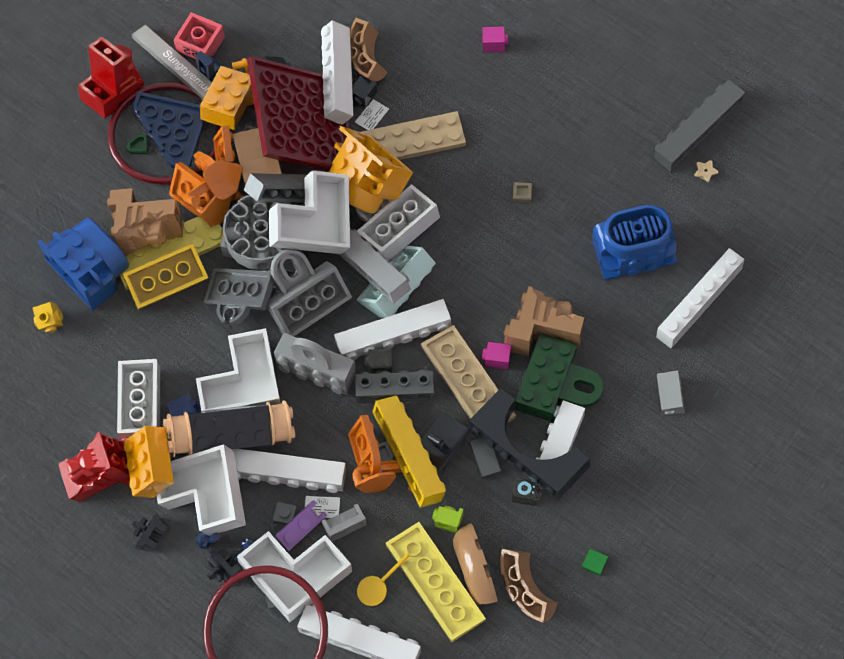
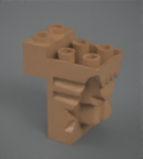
(250, 155)
(142, 222)
(545, 317)

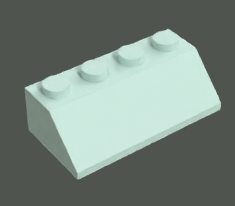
(415, 264)

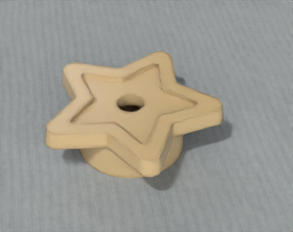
(705, 175)

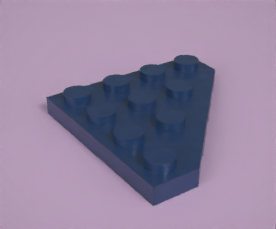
(172, 126)

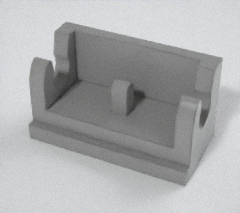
(671, 393)
(344, 523)

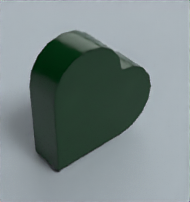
(138, 145)

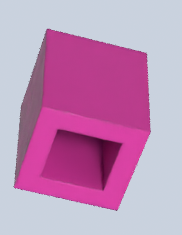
(494, 39)
(497, 355)

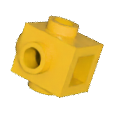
(48, 317)

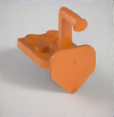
(219, 176)
(210, 207)
(376, 473)

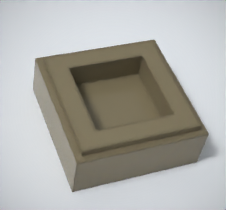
(522, 192)

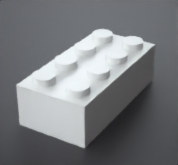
(138, 396)

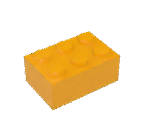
(226, 98)
(148, 461)

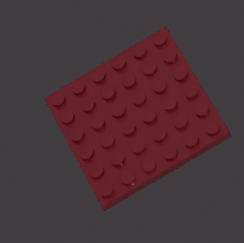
(292, 114)

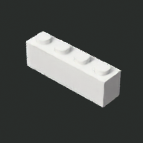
(563, 431)

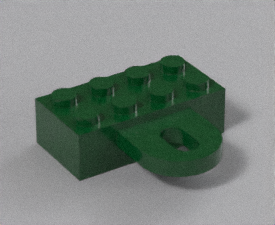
(552, 379)

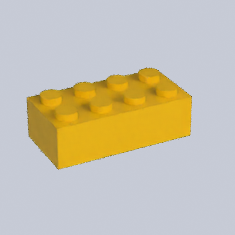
(165, 276)

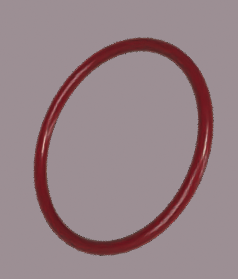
(113, 122)
(268, 569)

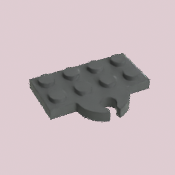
(238, 293)

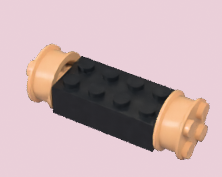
(229, 426)

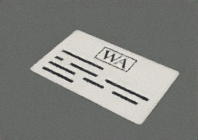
(372, 115)
(329, 505)

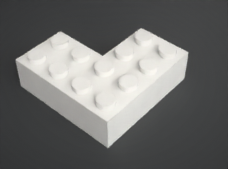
(319, 224)
(252, 377)
(213, 485)
(319, 565)

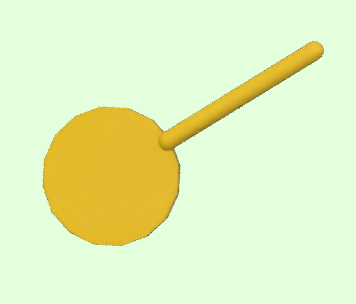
(373, 589)

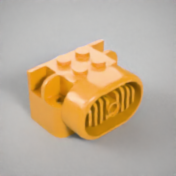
(371, 171)

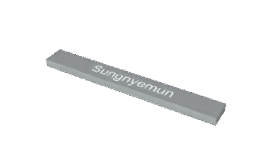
(172, 60)

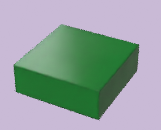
(594, 562)

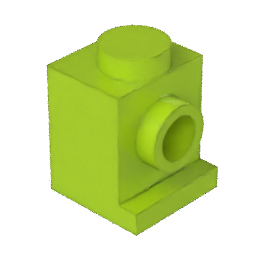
(448, 518)

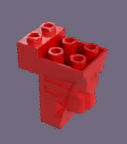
(111, 77)
(95, 468)

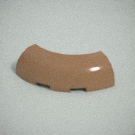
(362, 50)
(472, 565)
(522, 588)

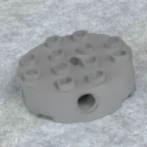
(248, 233)

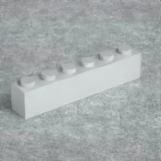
(337, 72)
(700, 298)
(393, 330)
(290, 470)
(358, 637)

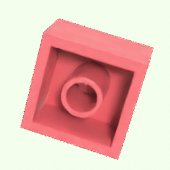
(199, 35)

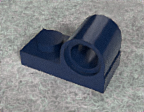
(207, 65)

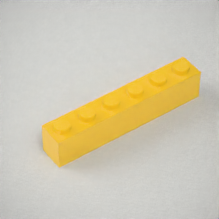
(409, 451)

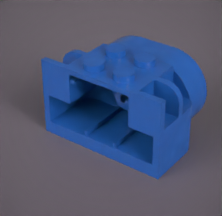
(634, 241)
(86, 261)

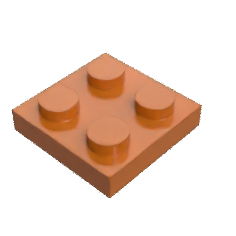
(222, 145)

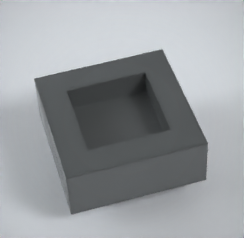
(284, 513)

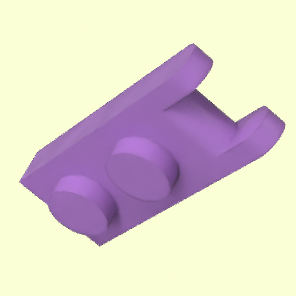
(299, 526)

